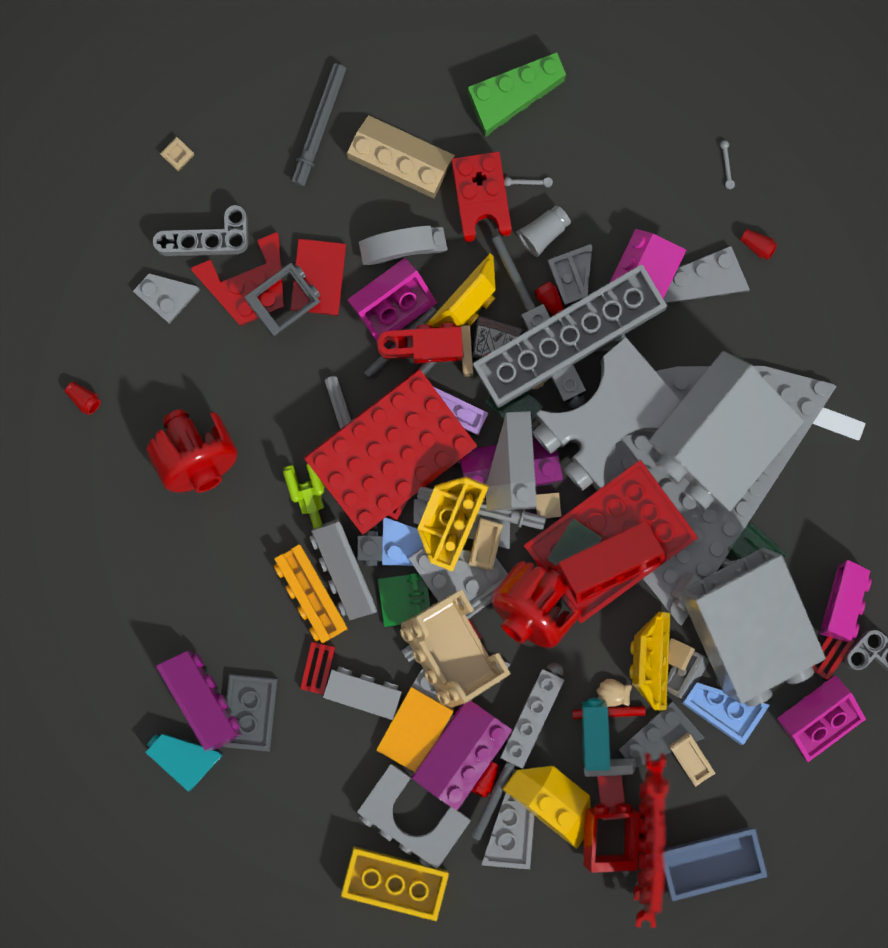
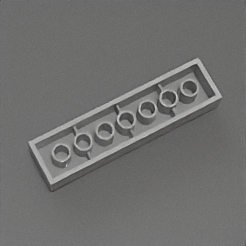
(570, 336)

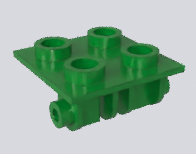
(402, 598)

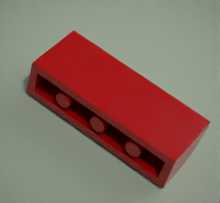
(612, 562)

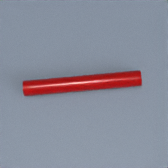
(616, 712)

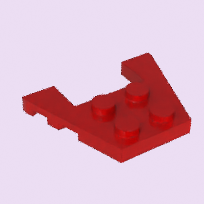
(232, 291)

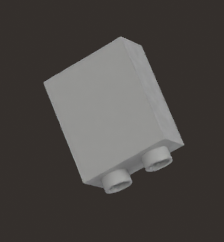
(724, 433)
(753, 627)

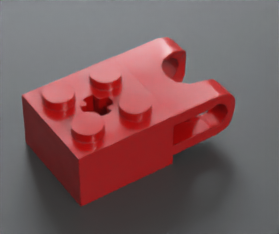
(481, 201)
(423, 344)

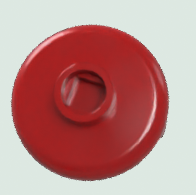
(187, 461)
(527, 603)

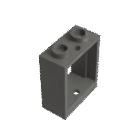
(262, 314)

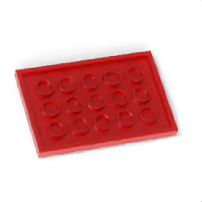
(390, 451)
(612, 510)

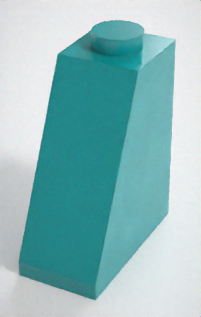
(595, 735)
(182, 759)

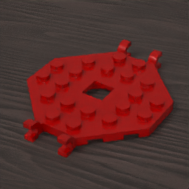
(651, 843)

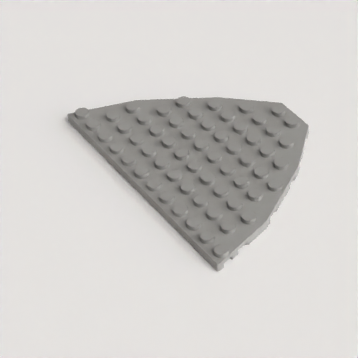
(715, 525)

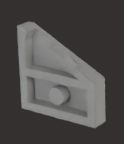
(572, 274)
(165, 295)

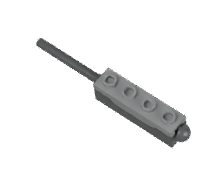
(567, 381)
(523, 735)

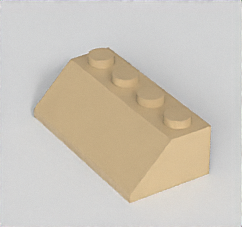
(400, 156)

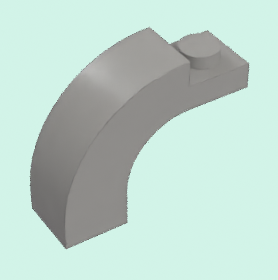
(402, 243)

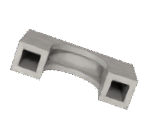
(430, 846)

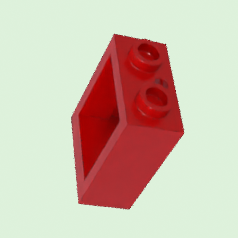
(612, 863)

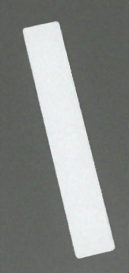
(840, 423)

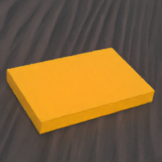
(414, 729)

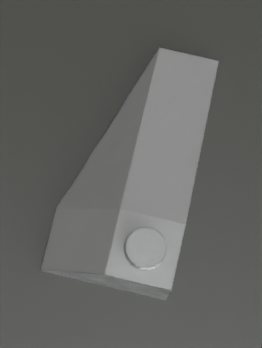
(512, 469)

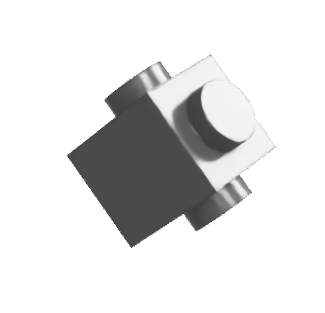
(370, 548)

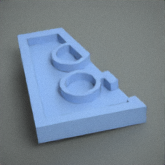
(399, 543)
(724, 712)

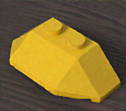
(469, 298)
(450, 519)
(650, 660)
(552, 800)

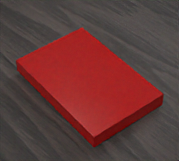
(324, 270)

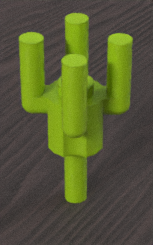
(306, 494)

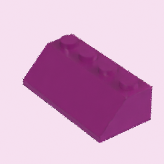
(479, 461)
(199, 700)
(461, 754)

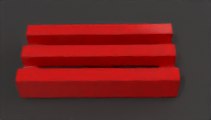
(828, 674)
(312, 688)

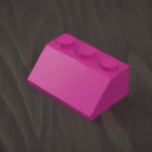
(656, 254)
(392, 299)
(846, 601)
(821, 718)

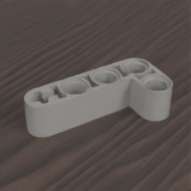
(201, 236)
(868, 653)

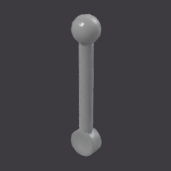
(547, 182)
(729, 183)

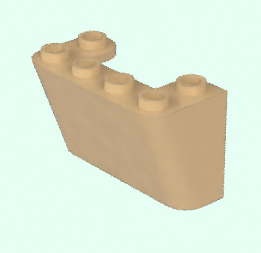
(452, 651)

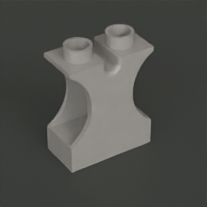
(626, 403)

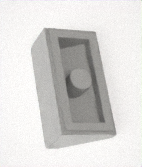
(681, 681)

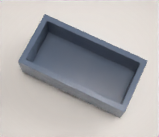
(713, 863)

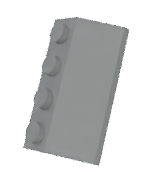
(344, 570)

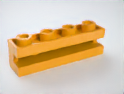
(310, 593)

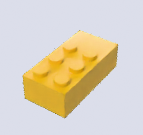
(394, 883)

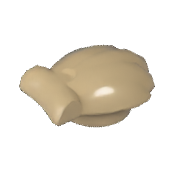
(614, 692)

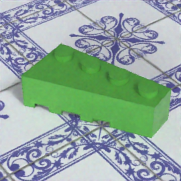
(513, 91)

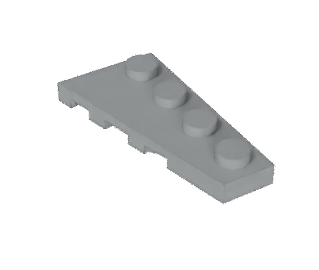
(511, 836)

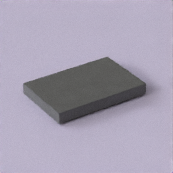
(253, 704)

